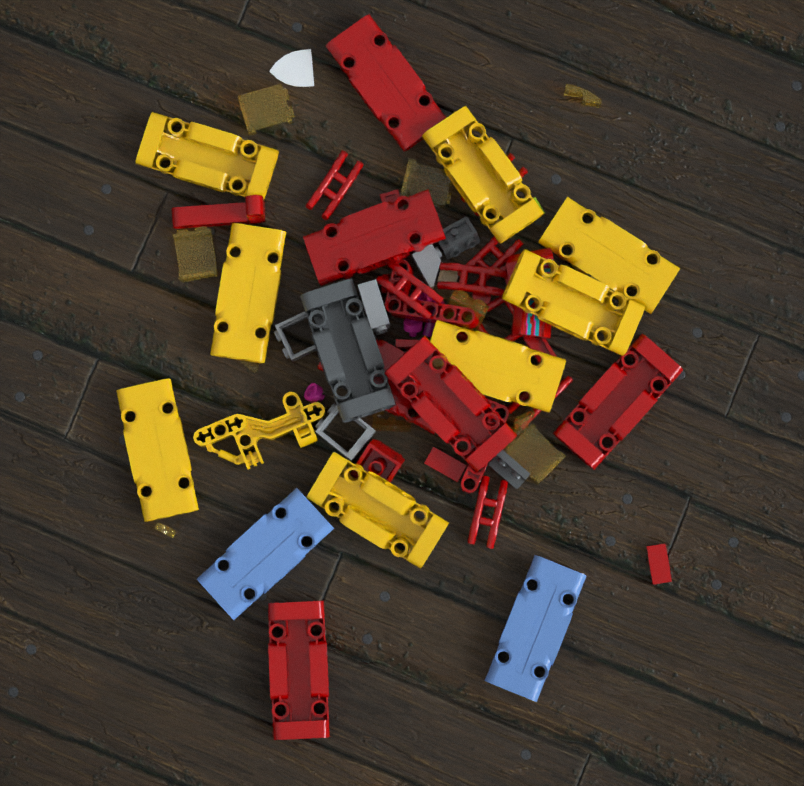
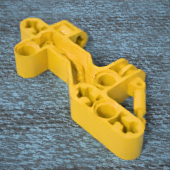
(256, 429)

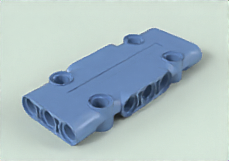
(265, 553)
(535, 628)

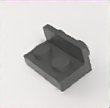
(459, 238)
(509, 469)

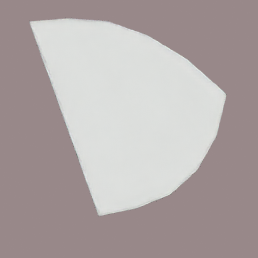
(295, 69)

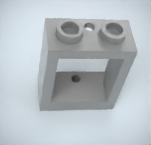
(374, 306)
(281, 337)
(357, 447)

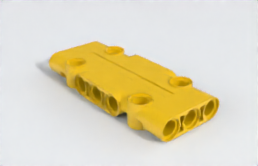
(206, 156)
(483, 174)
(609, 254)
(248, 293)
(573, 302)
(500, 365)
(157, 450)
(377, 510)

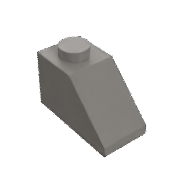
(428, 263)

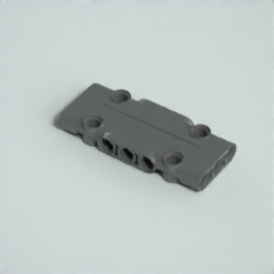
(347, 350)

